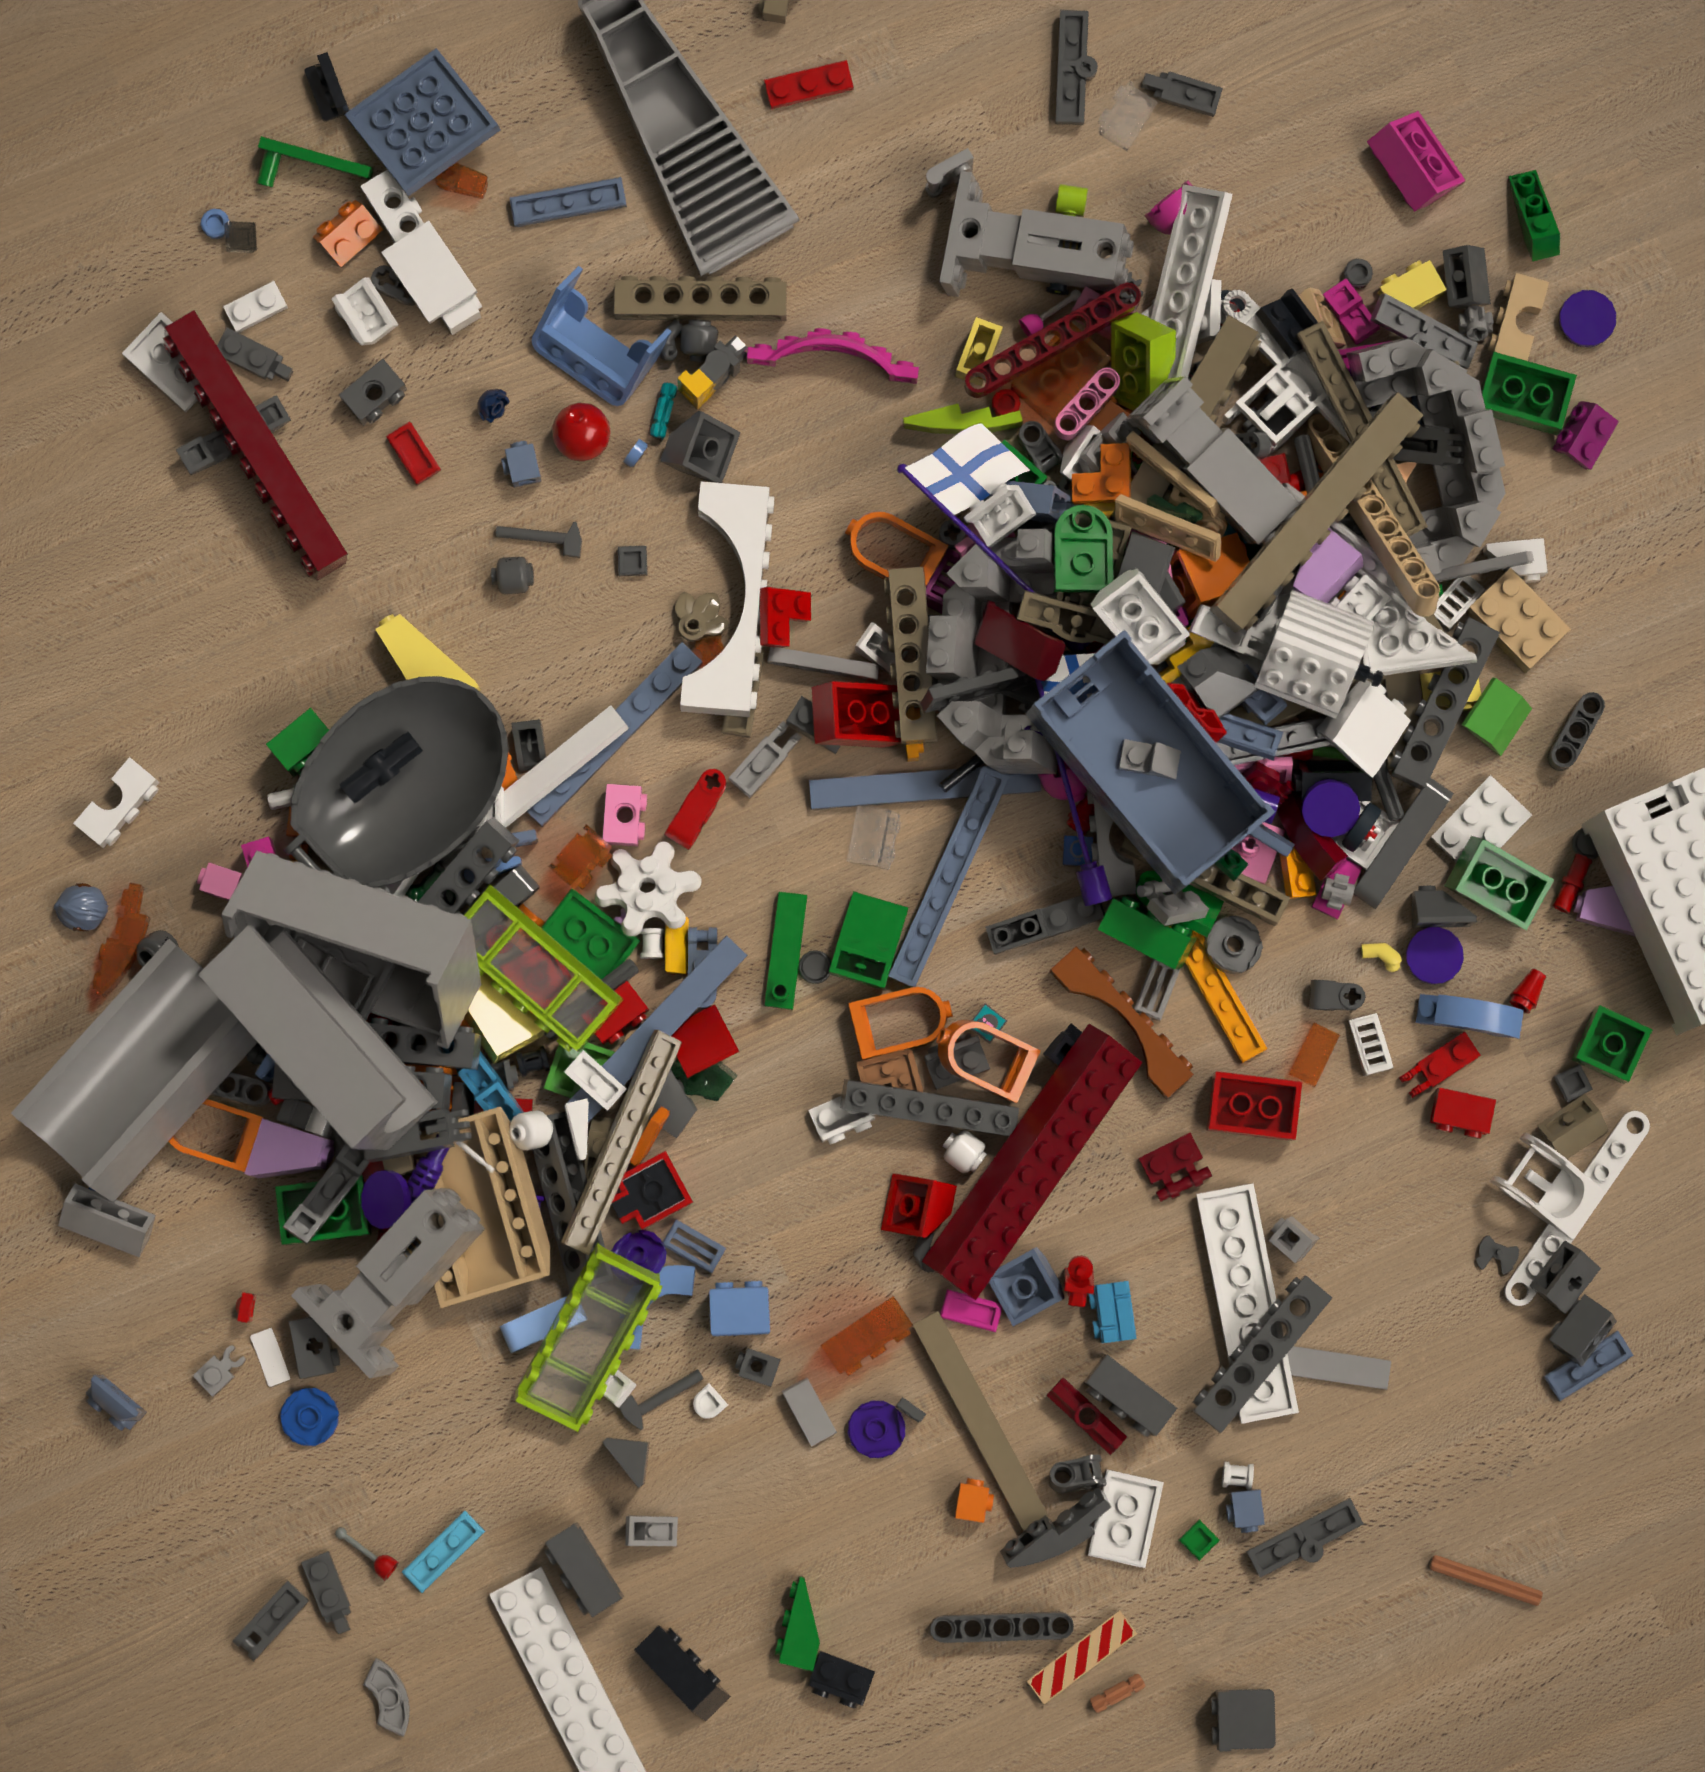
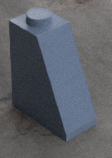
(1045, 500)

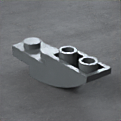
(1042, 924)
(1049, 1539)

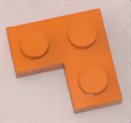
(1110, 482)

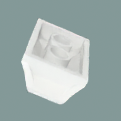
(1136, 607)

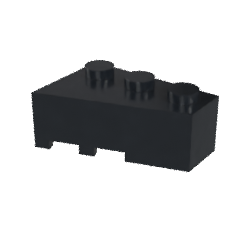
(682, 1672)

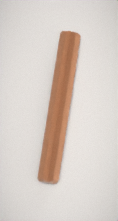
(1486, 1580)

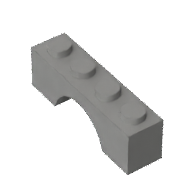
(1119, 869)

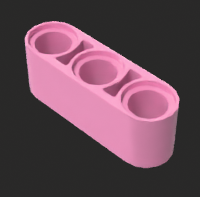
(1092, 391)

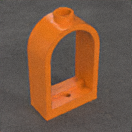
(931, 560)
(863, 1029)
(1017, 1073)
(245, 1144)

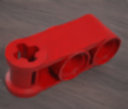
(696, 810)

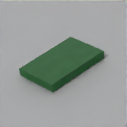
(589, 934)

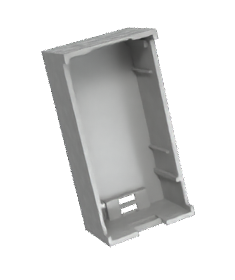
(431, 947)

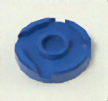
(309, 1416)

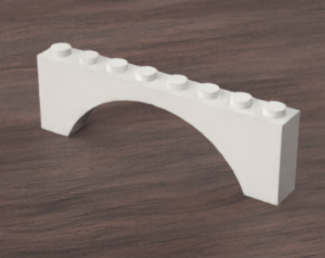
(727, 681)

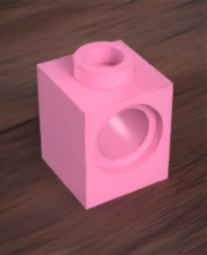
(218, 881)

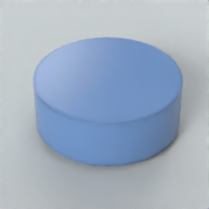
(214, 223)
(635, 453)

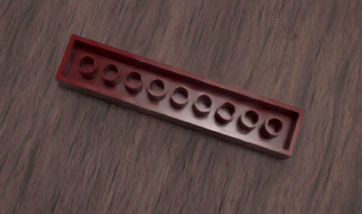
(255, 445)
(1032, 1161)

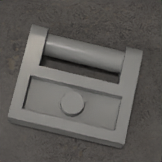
(948, 172)

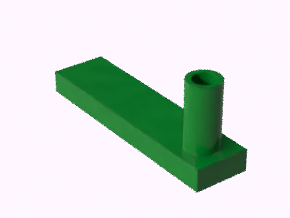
(275, 149)
(785, 950)

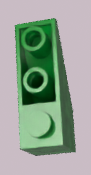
(1535, 216)
(801, 1638)

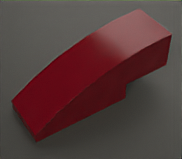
(1317, 851)

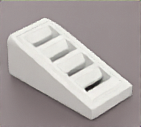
(1443, 620)
(1363, 1057)
(578, 1123)

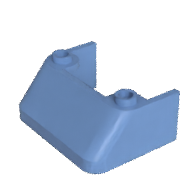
(590, 352)

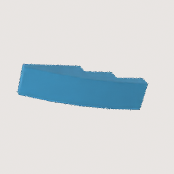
(488, 1087)

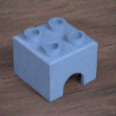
(739, 1309)

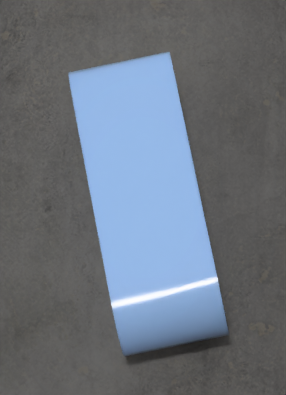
(530, 1327)

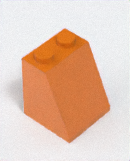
(1205, 580)

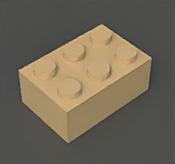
(1523, 619)

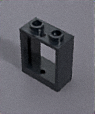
(1313, 771)

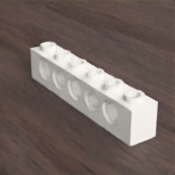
(377, 193)

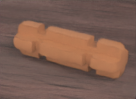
(1117, 1693)

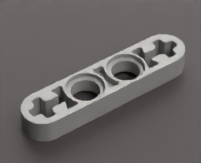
(823, 664)

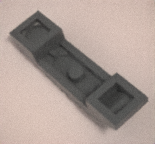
(211, 449)
(327, 1194)

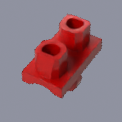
(1079, 1280)

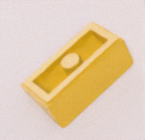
(676, 949)

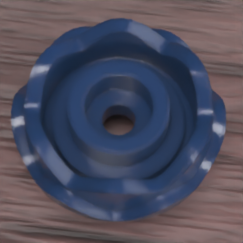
(492, 404)

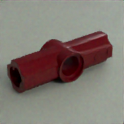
(1100, 1430)

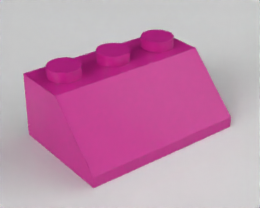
(1415, 160)

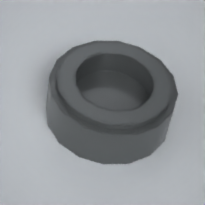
(1358, 273)

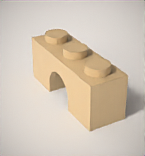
(1522, 295)

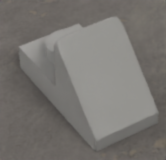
(1149, 759)
(651, 1531)

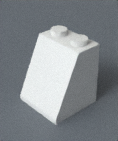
(1366, 727)

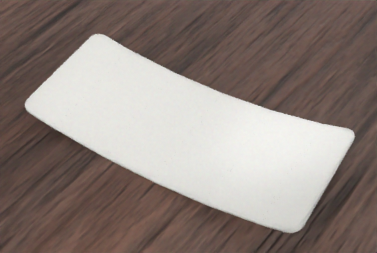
(270, 1357)

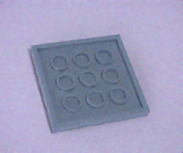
(422, 122)

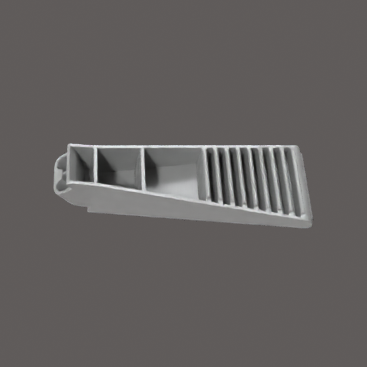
(699, 159)

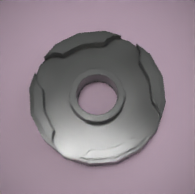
(1222, 956)

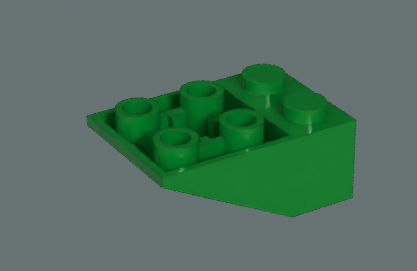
(868, 941)

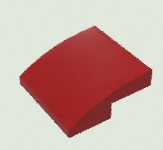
(704, 1041)

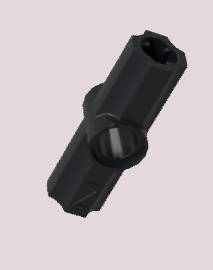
(381, 767)

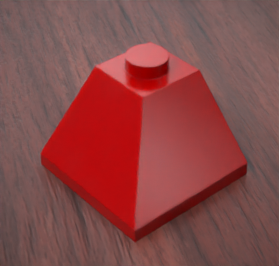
(917, 1205)

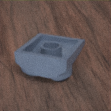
(1026, 1286)
(115, 1402)

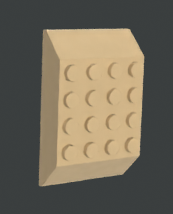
(514, 1238)

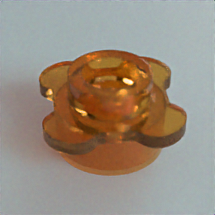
(704, 644)

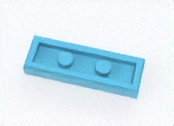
(443, 1551)

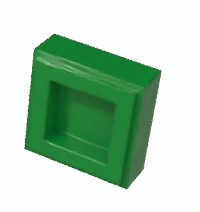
(1199, 1539)

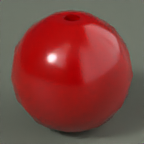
(581, 431)

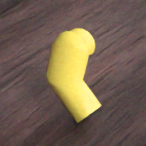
(1383, 951)

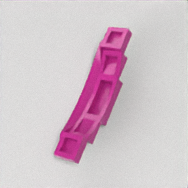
(846, 343)

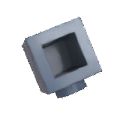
(521, 464)
(1245, 1510)

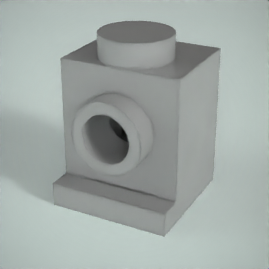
(1281, 1239)

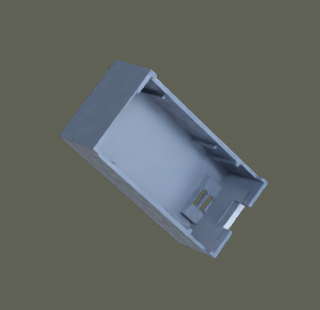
(1172, 823)

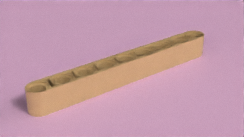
(1380, 527)

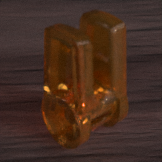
(464, 181)

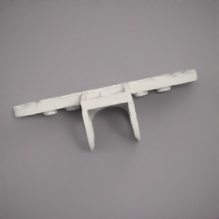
(1290, 380)
(1570, 1196)

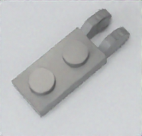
(762, 762)

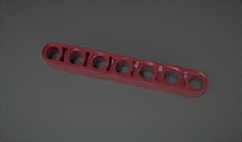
(1059, 328)

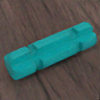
(663, 410)

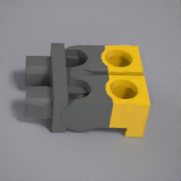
(713, 373)

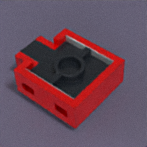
(651, 1192)

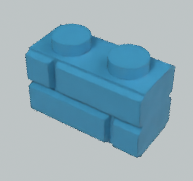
(1113, 1311)

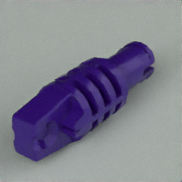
(426, 1173)

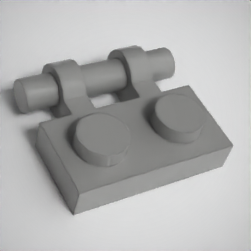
(1172, 908)

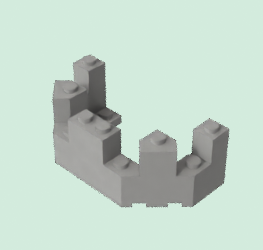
(1449, 400)
(953, 654)

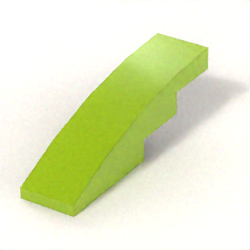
(951, 421)

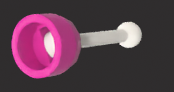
(1033, 323)

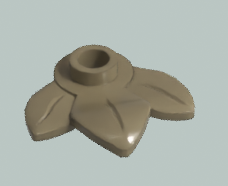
(700, 612)

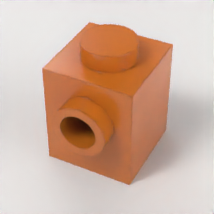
(973, 1501)

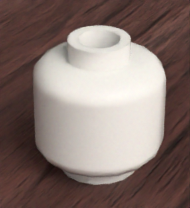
(531, 1130)
(964, 1151)

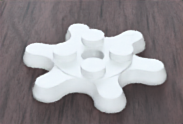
(657, 903)

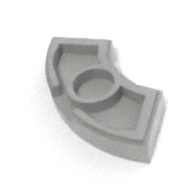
(391, 1697)

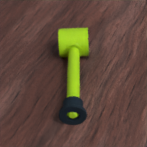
(1071, 202)

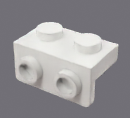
(364, 312)
(1000, 513)

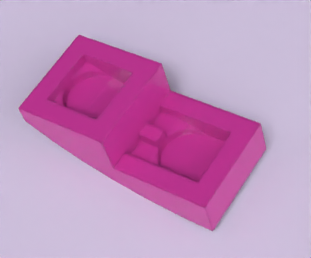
(1350, 311)

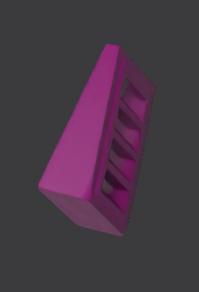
(934, 601)

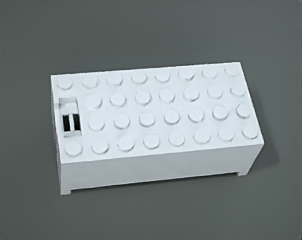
(1661, 886)

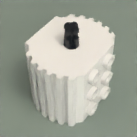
(1316, 655)

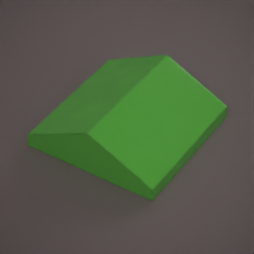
(1497, 716)
(560, 1082)

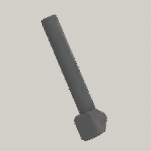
(571, 540)
(634, 1412)

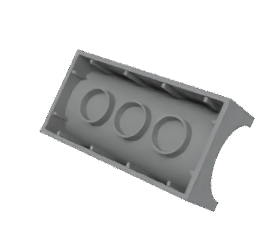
(318, 1039)
(137, 1073)

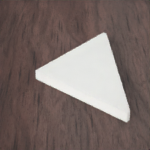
(1410, 643)

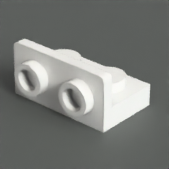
(1362, 597)
(833, 1121)

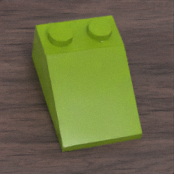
(1141, 356)

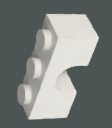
(136, 787)

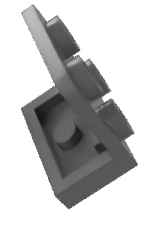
(1243, 1719)

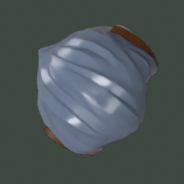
(81, 907)

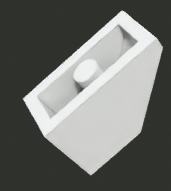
(1528, 572)

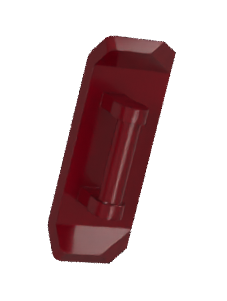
(1018, 643)

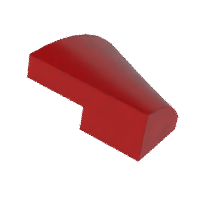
(1206, 717)

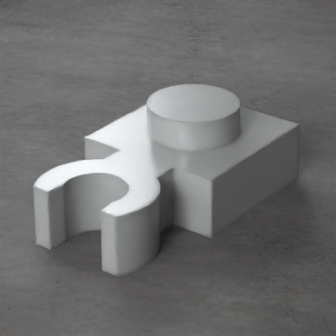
(215, 1373)

